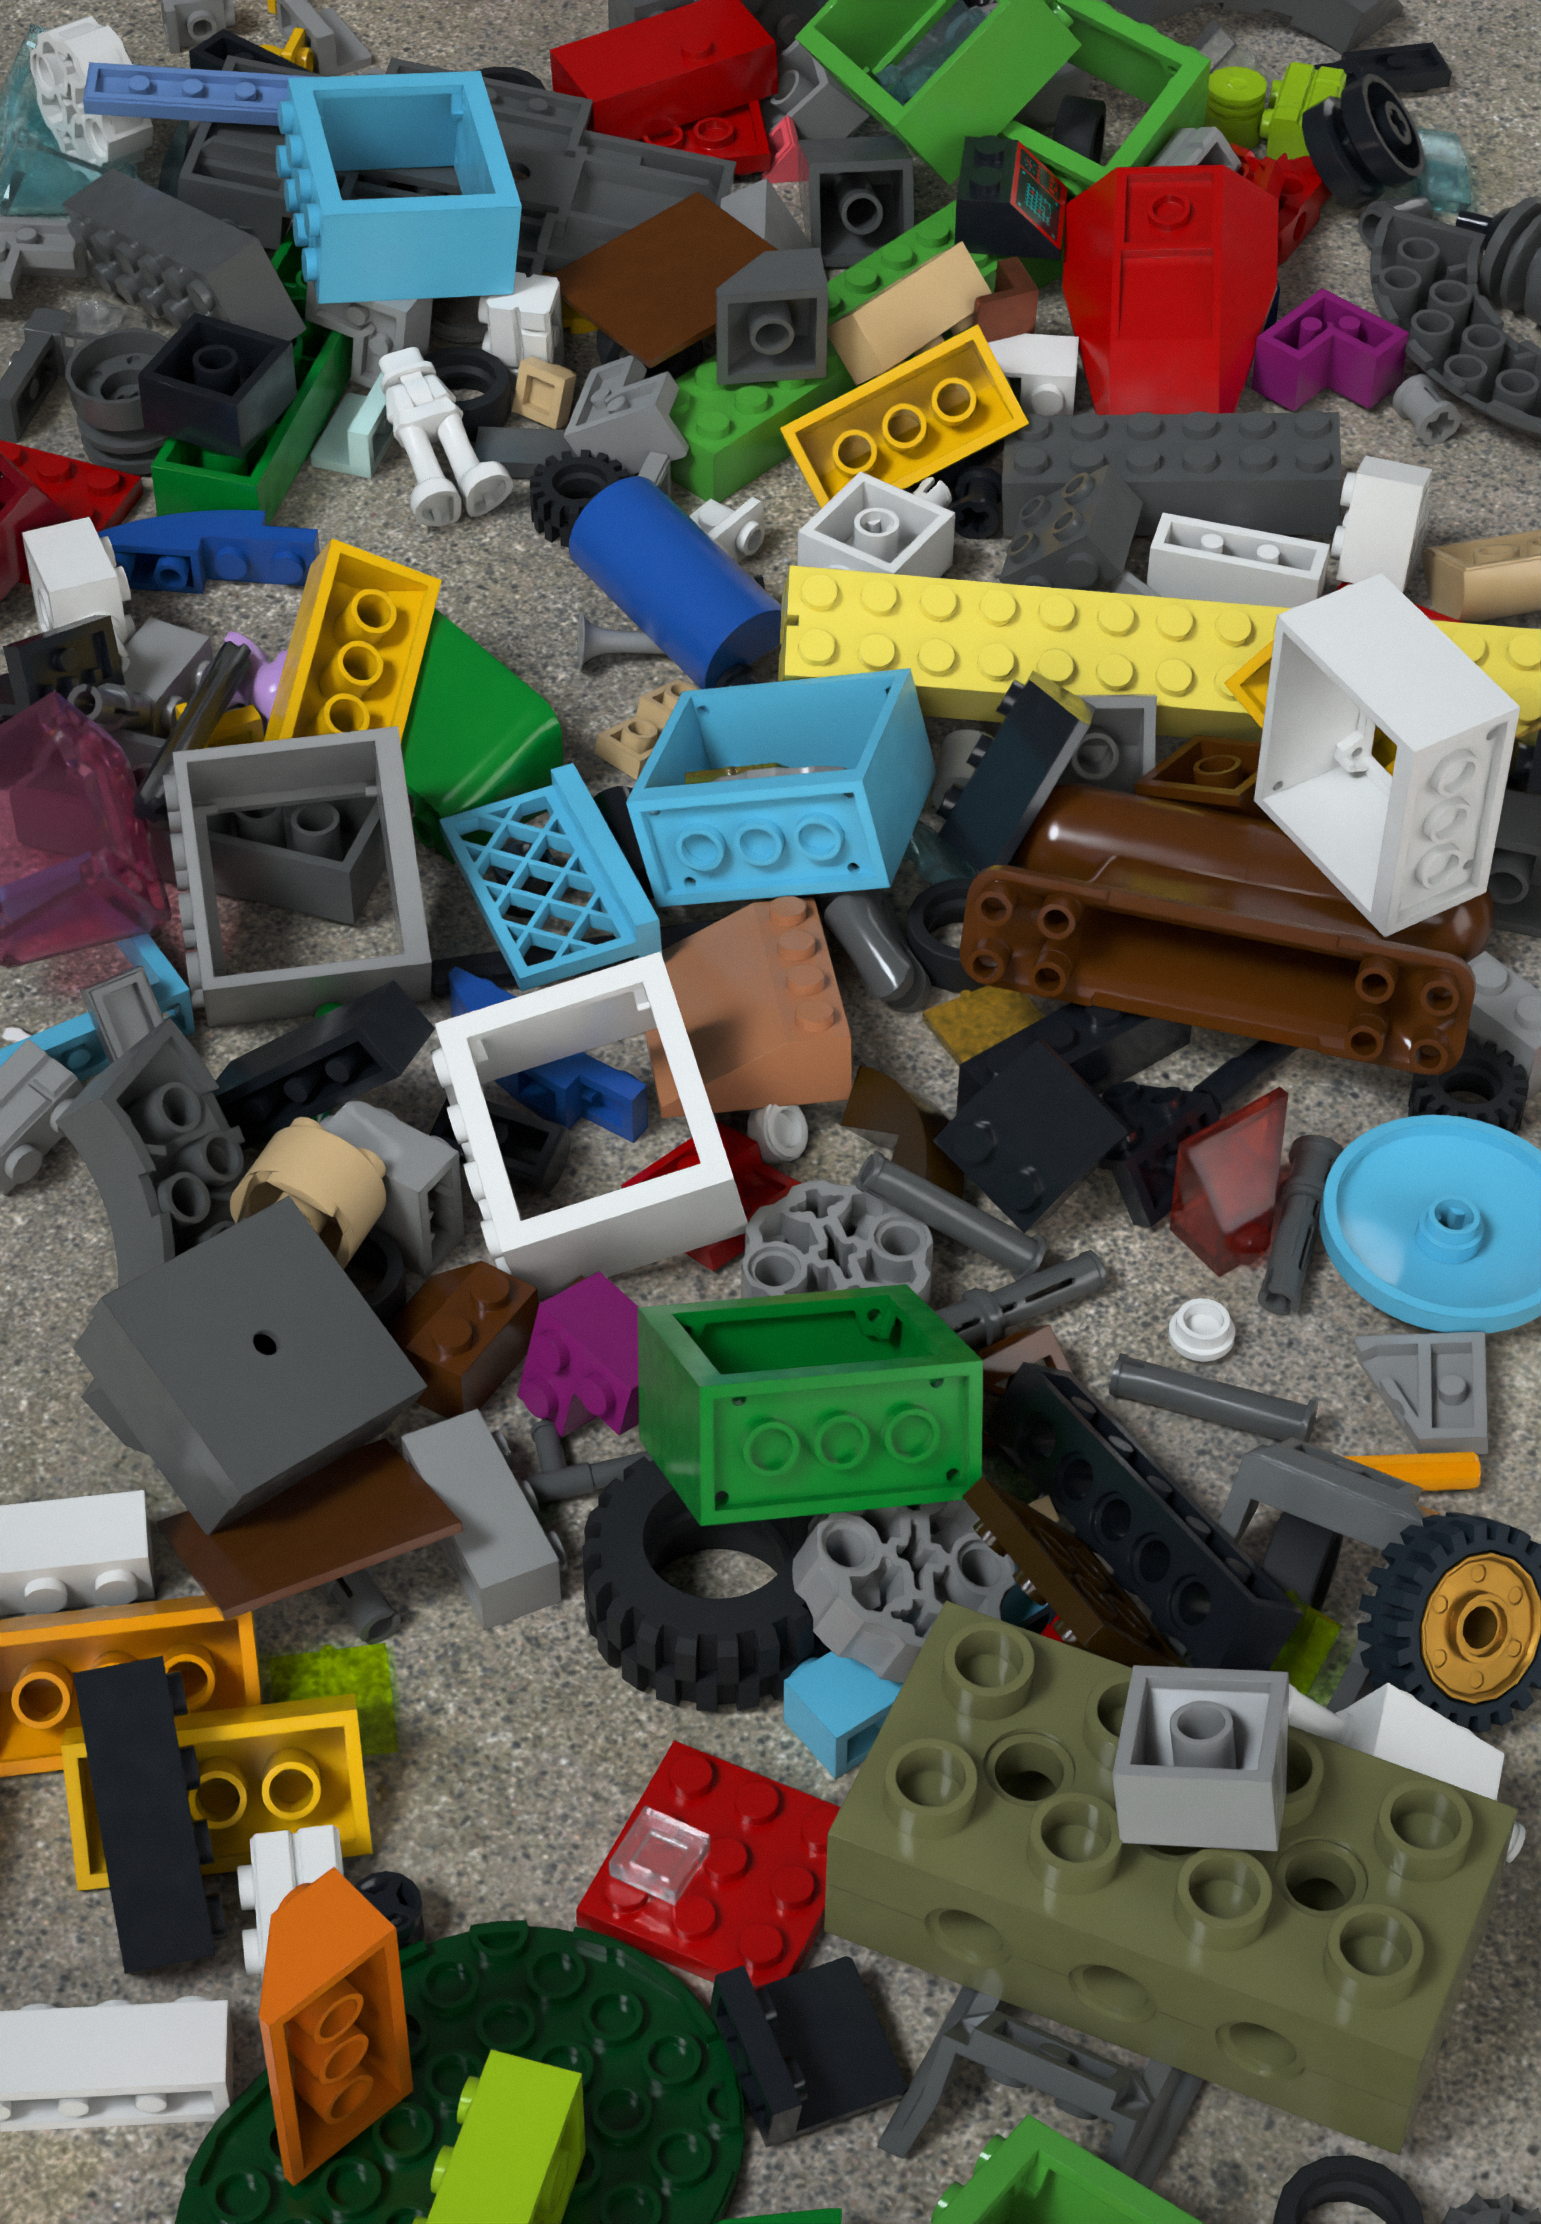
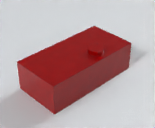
(669, 68)

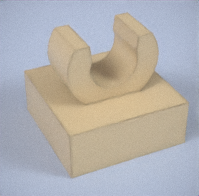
(544, 392)

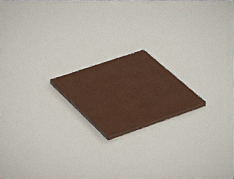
(661, 278)
(314, 1532)

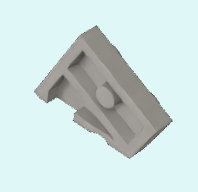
(1432, 1387)

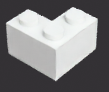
(1383, 522)

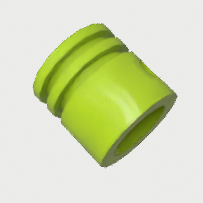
(1236, 104)

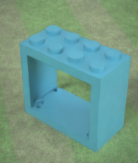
(407, 243)
(786, 829)

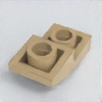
(632, 741)

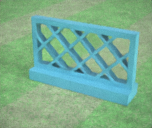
(593, 852)

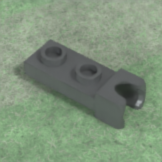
(31, 372)

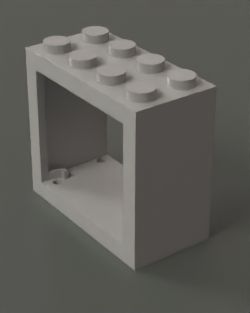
(286, 775)

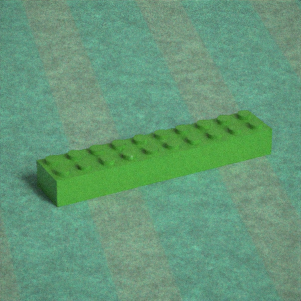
(737, 426)

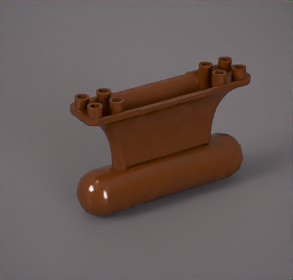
(1218, 931)

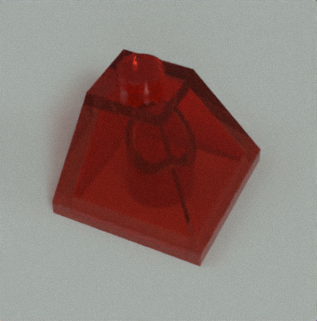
(1230, 1184)

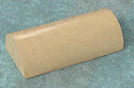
(1485, 577)

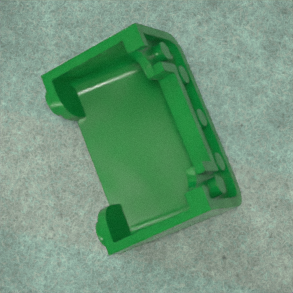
(472, 735)

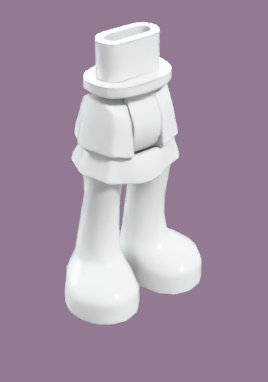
(423, 414)

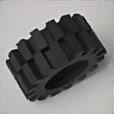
(561, 482)
(1477, 1073)

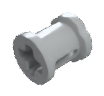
(1421, 403)

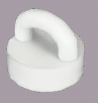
(779, 1132)

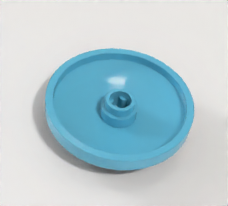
(1438, 1223)

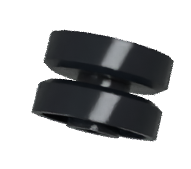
(1363, 142)

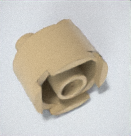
(327, 1180)

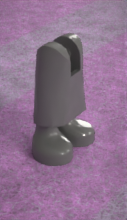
(877, 946)

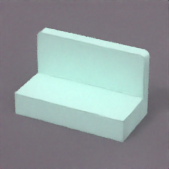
(355, 435)

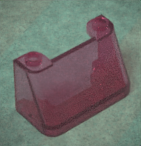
(70, 847)

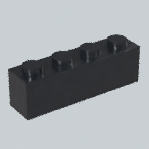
(1093, 1040)
(322, 1063)
(145, 1814)

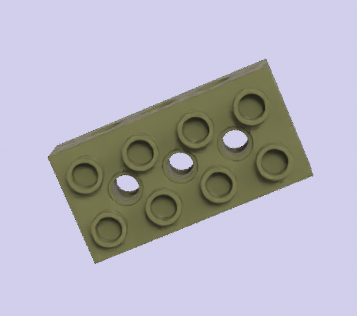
(1284, 1974)

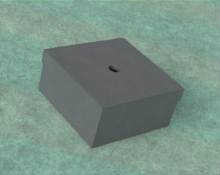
(247, 1364)

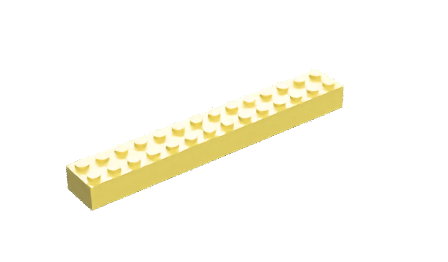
(979, 636)

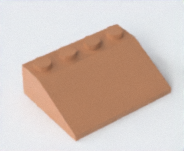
(758, 1011)

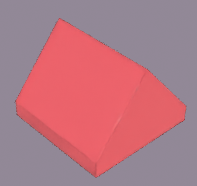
(783, 153)

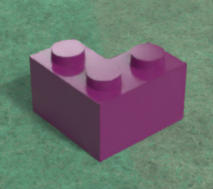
(1332, 347)
(584, 1358)

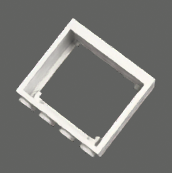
(1385, 841)
(619, 1227)

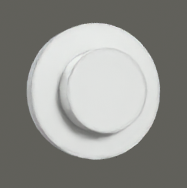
(1202, 1330)

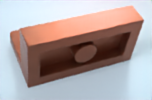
(1011, 306)

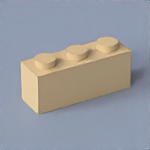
(909, 314)

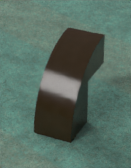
(902, 1120)

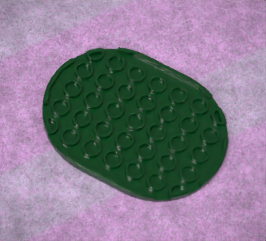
(653, 2081)

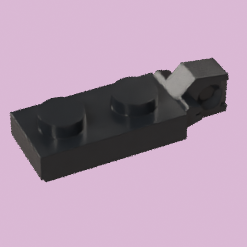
(1402, 67)

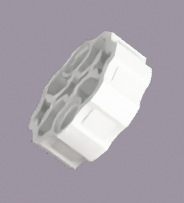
(60, 78)

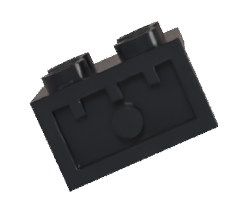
(59, 662)
(1148, 1156)
(805, 2048)

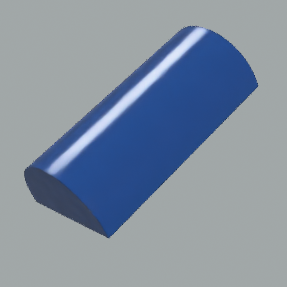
(674, 580)

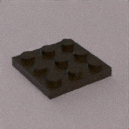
(1070, 1578)

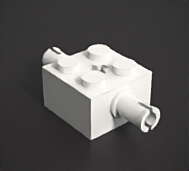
(882, 530)
(77, 578)
(1410, 1735)

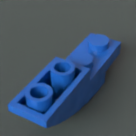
(225, 545)
(565, 1087)

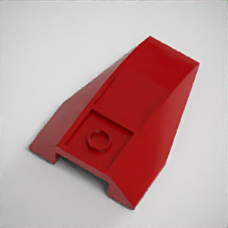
(1169, 286)

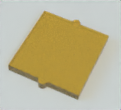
(979, 1020)

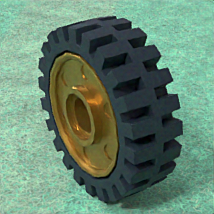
(1458, 1618)

